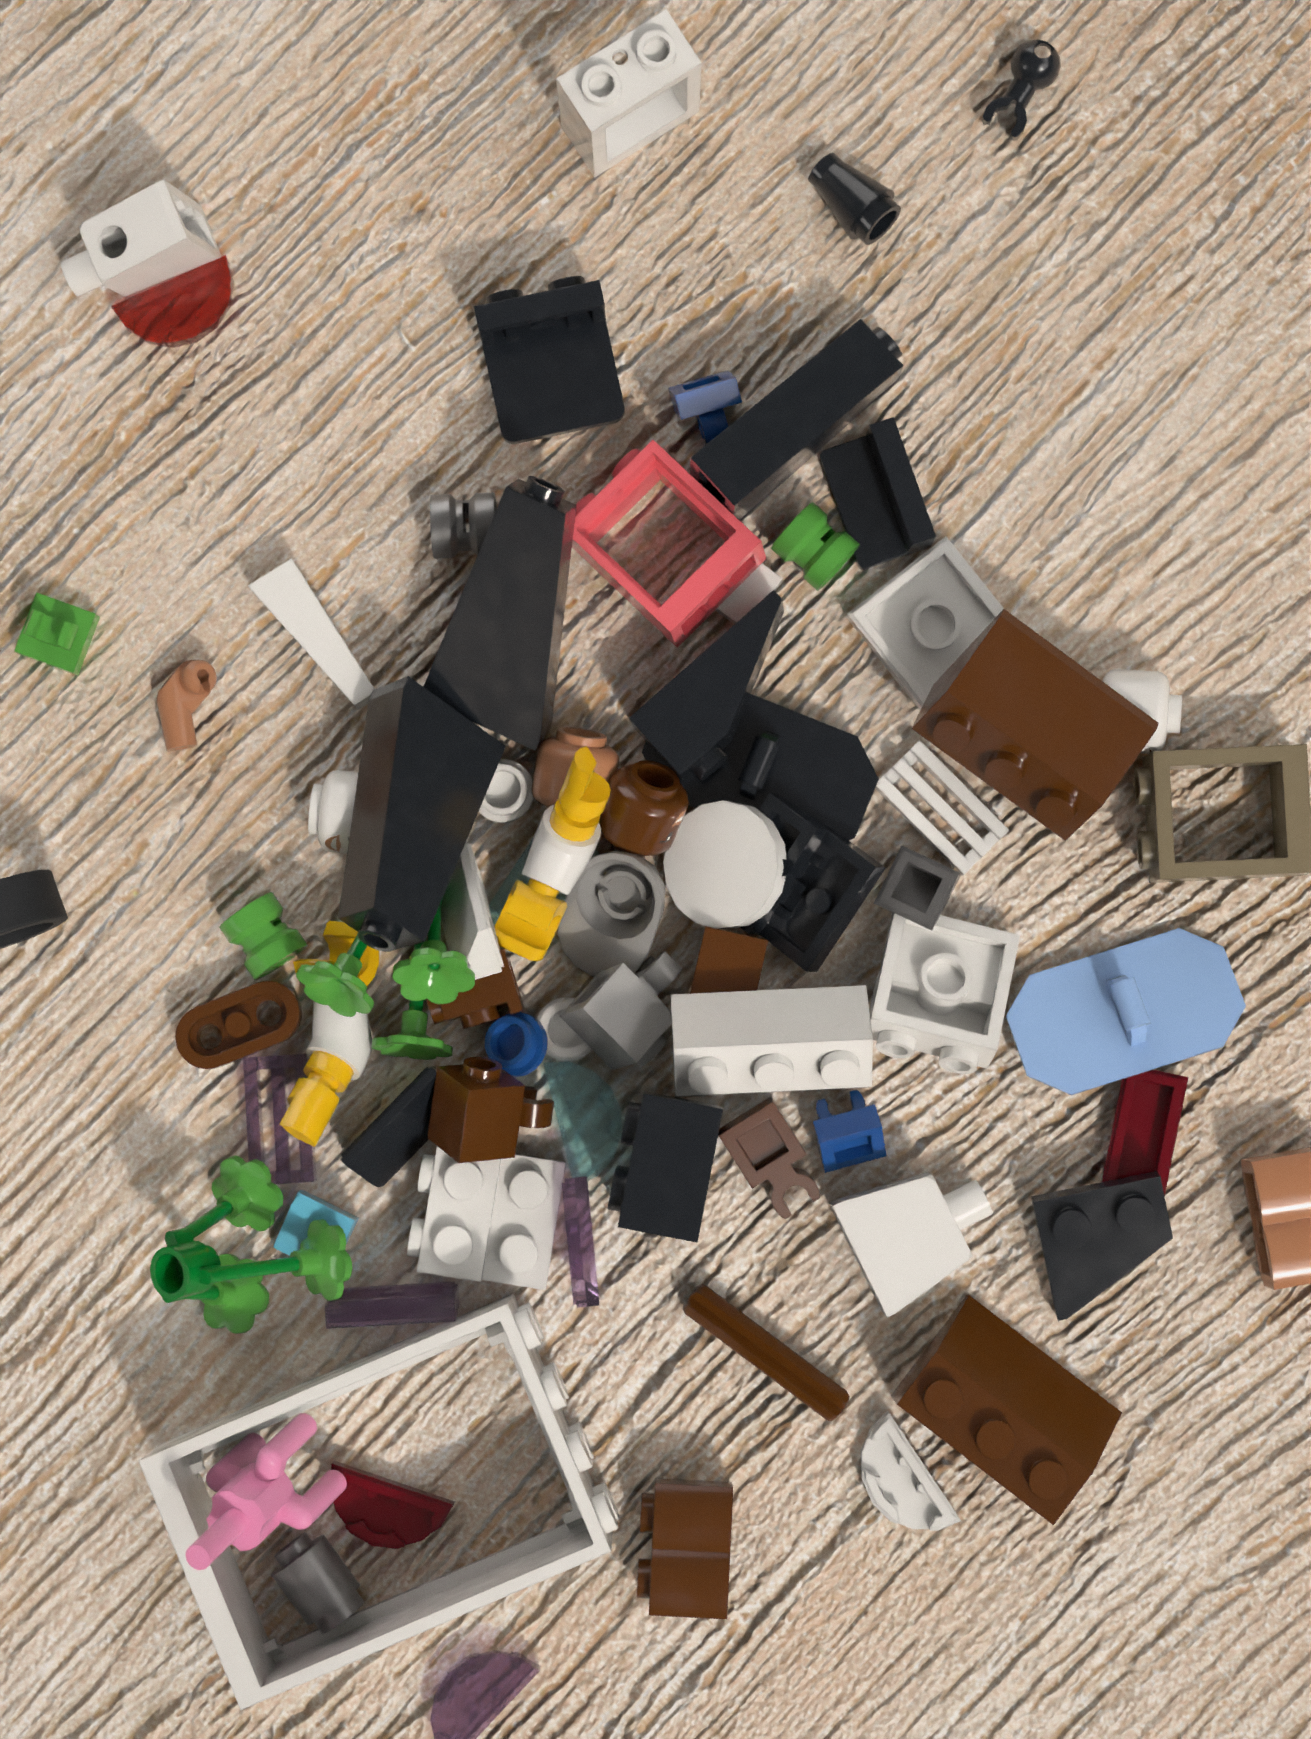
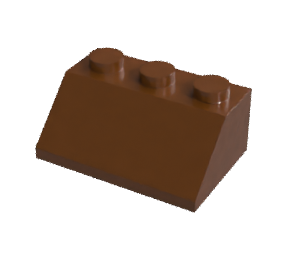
(1034, 725)
(1008, 1409)

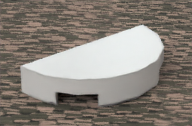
(900, 1481)

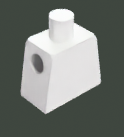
(141, 243)
(909, 1235)

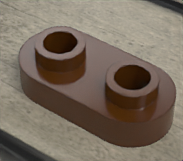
(239, 1023)

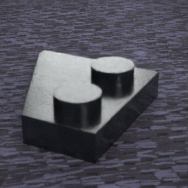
(1099, 1235)

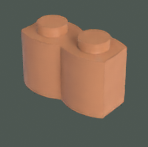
(1280, 1212)

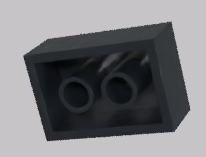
(668, 1166)

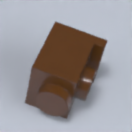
(481, 1002)

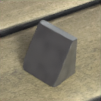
(917, 888)

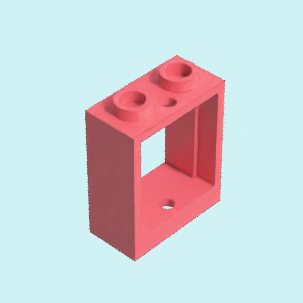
(708, 584)

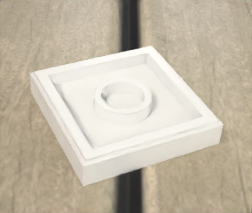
(925, 618)

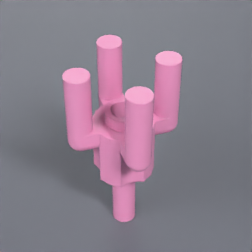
(258, 1494)

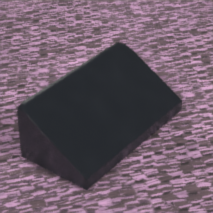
(395, 1133)

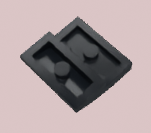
(821, 888)

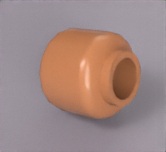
(556, 755)

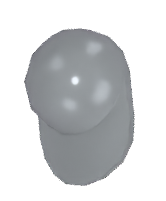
(612, 913)

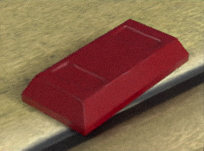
(1145, 1125)

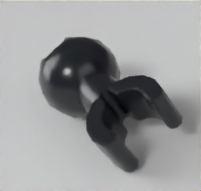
(1029, 75)

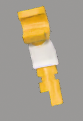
(555, 861)
(336, 1049)

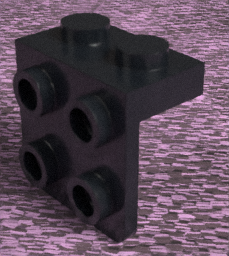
(550, 360)

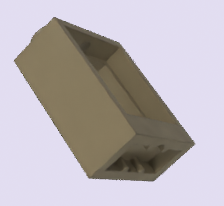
(1288, 803)

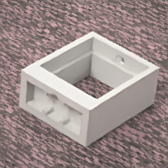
(623, 107)

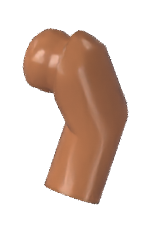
(180, 698)

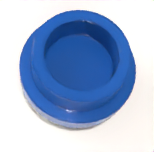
(517, 1043)

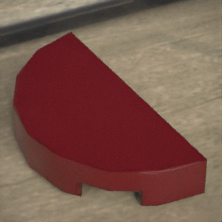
(386, 1510)

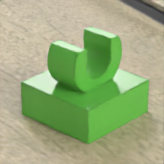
(57, 634)

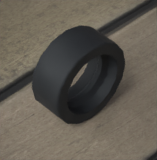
(29, 906)

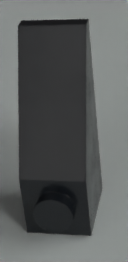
(704, 703)

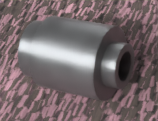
(317, 1582)

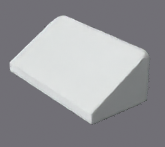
(469, 919)

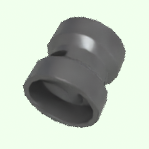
(449, 523)

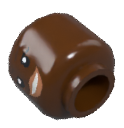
(644, 808)

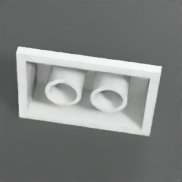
(771, 1041)

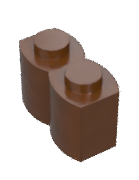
(689, 1548)

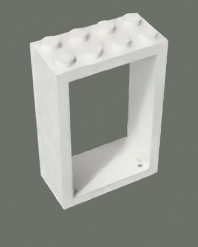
(262, 1667)

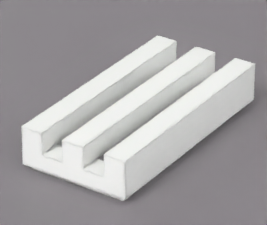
(958, 790)

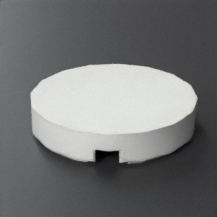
(725, 865)

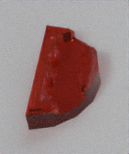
(181, 308)

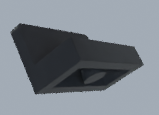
(878, 496)

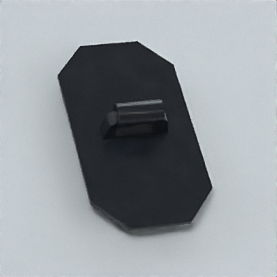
(795, 758)

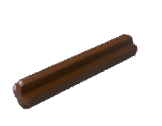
(766, 1352)

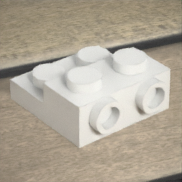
(943, 991)
(488, 1218)

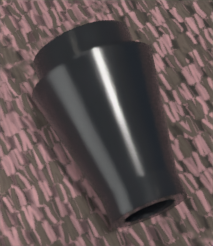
(856, 200)

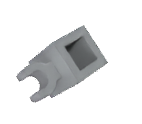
(622, 1014)

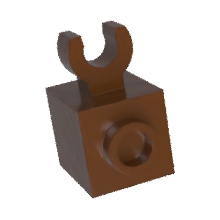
(481, 1109)

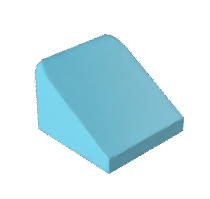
(302, 1212)

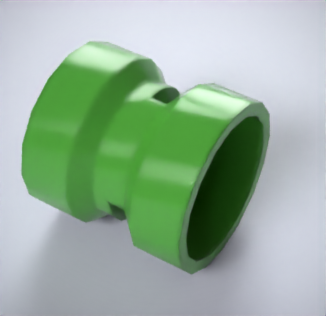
(815, 546)
(263, 936)

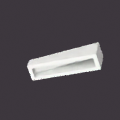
(301, 613)

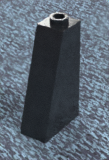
(797, 418)
(508, 624)
(411, 812)

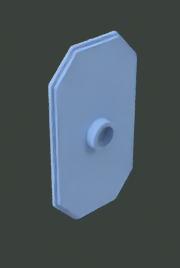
(1125, 1011)

